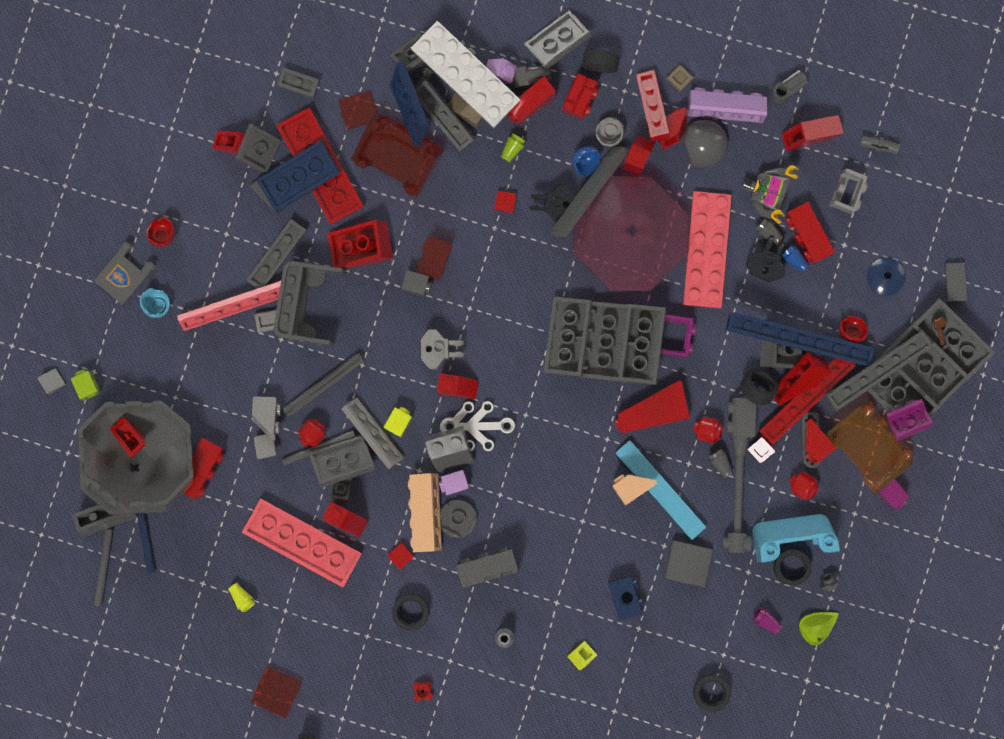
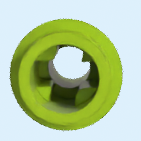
(512, 147)

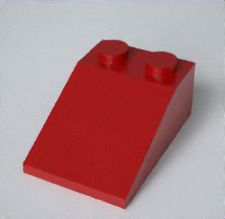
(360, 245)

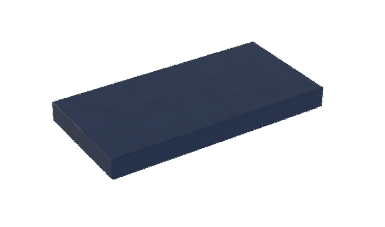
(409, 104)
(298, 176)

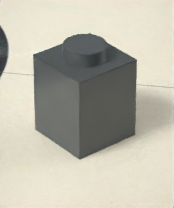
(416, 283)

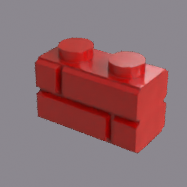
(580, 96)

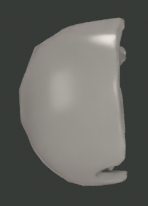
(610, 132)

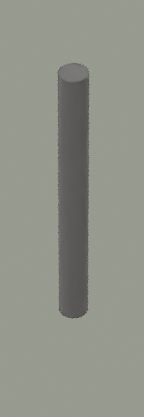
(303, 454)
(103, 567)

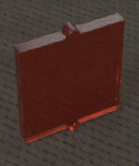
(357, 110)

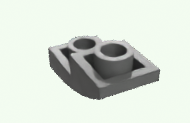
(341, 491)

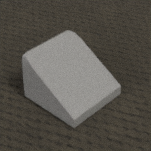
(51, 381)
(264, 446)

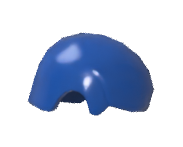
(586, 160)

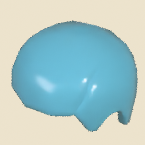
(155, 303)

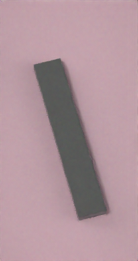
(589, 191)
(879, 370)

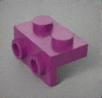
(909, 419)

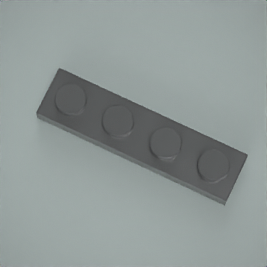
(443, 116)
(276, 254)

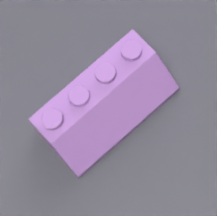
(727, 106)

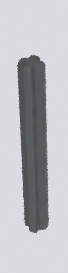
(323, 385)

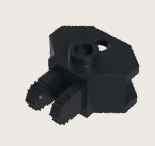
(554, 201)
(768, 261)

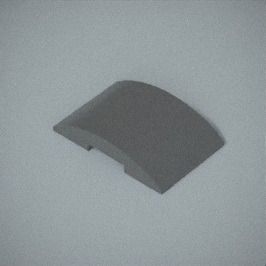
(605, 341)
(938, 370)

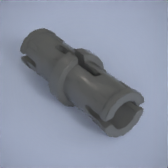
(879, 144)

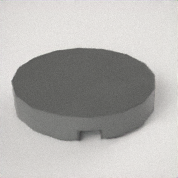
(458, 518)

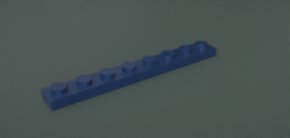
(799, 339)

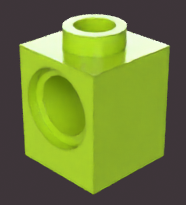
(85, 385)

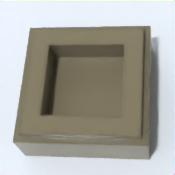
(679, 78)

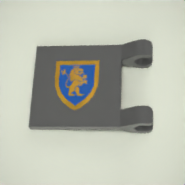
(121, 276)

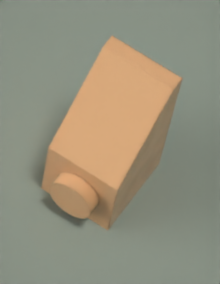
(631, 487)

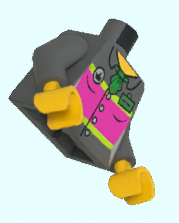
(769, 191)

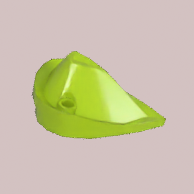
(817, 626)

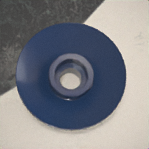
(879, 283)

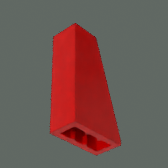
(657, 410)

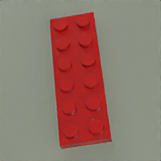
(336, 196)

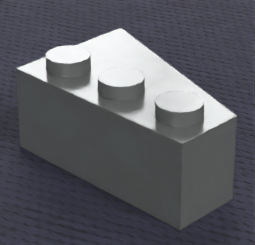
(486, 567)

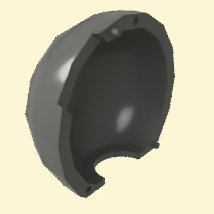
(705, 143)

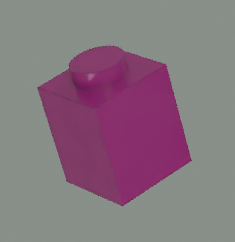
(894, 495)

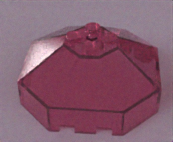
(627, 260)

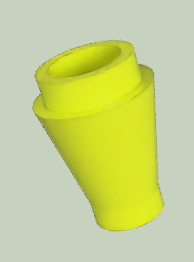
(241, 598)

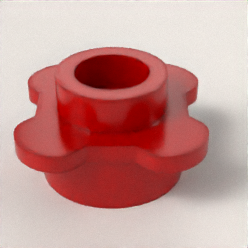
(425, 686)

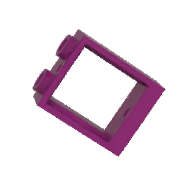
(690, 330)

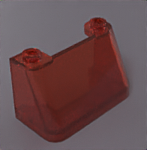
(390, 149)

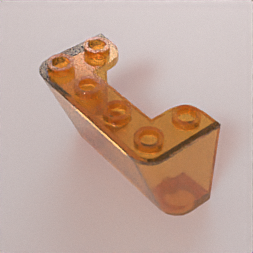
(871, 446)

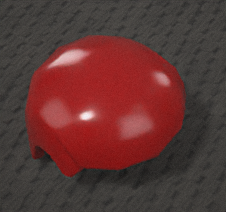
(161, 232)
(853, 329)

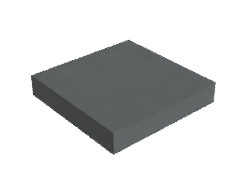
(258, 149)

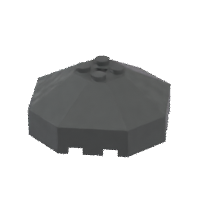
(162, 463)

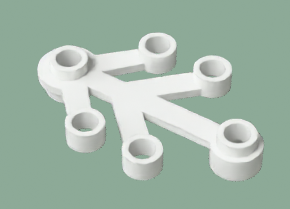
(474, 425)

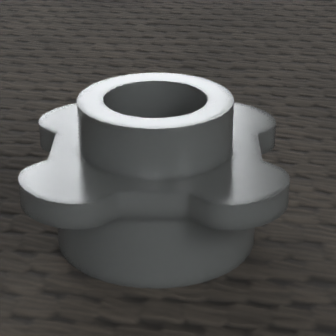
(829, 581)

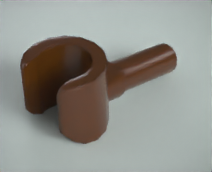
(938, 323)

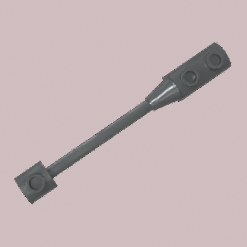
(741, 429)

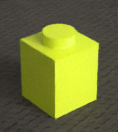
(398, 421)

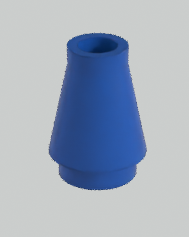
(794, 257)

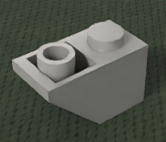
(265, 415)

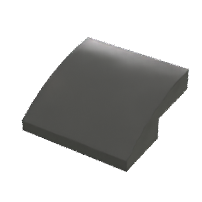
(688, 563)

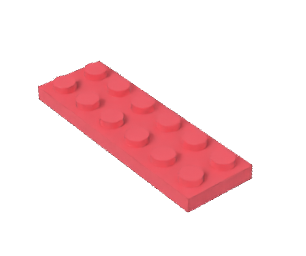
(707, 250)
(302, 543)

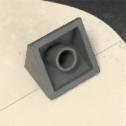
(406, 55)

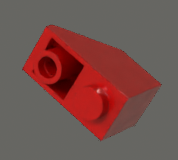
(676, 124)

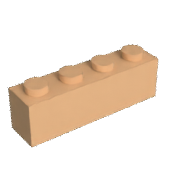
(425, 512)

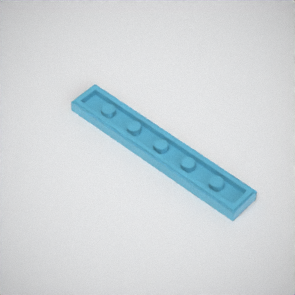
(662, 491)

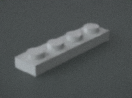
(372, 433)

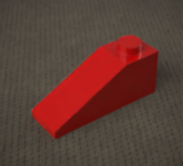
(802, 377)

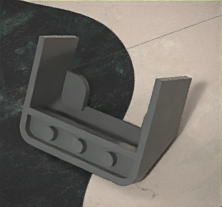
(292, 301)

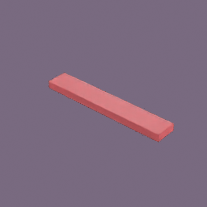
(230, 306)

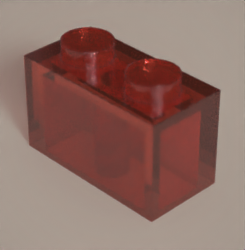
(434, 258)

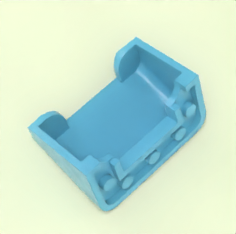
(772, 533)

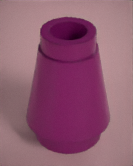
(766, 620)

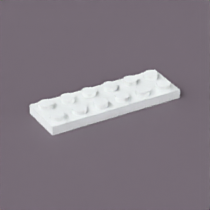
(465, 74)

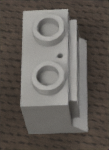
(860, 187)

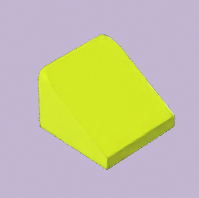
(582, 655)

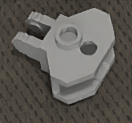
(439, 351)

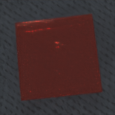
(276, 692)

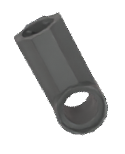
(526, 77)
(789, 87)

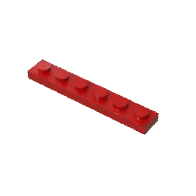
(804, 402)

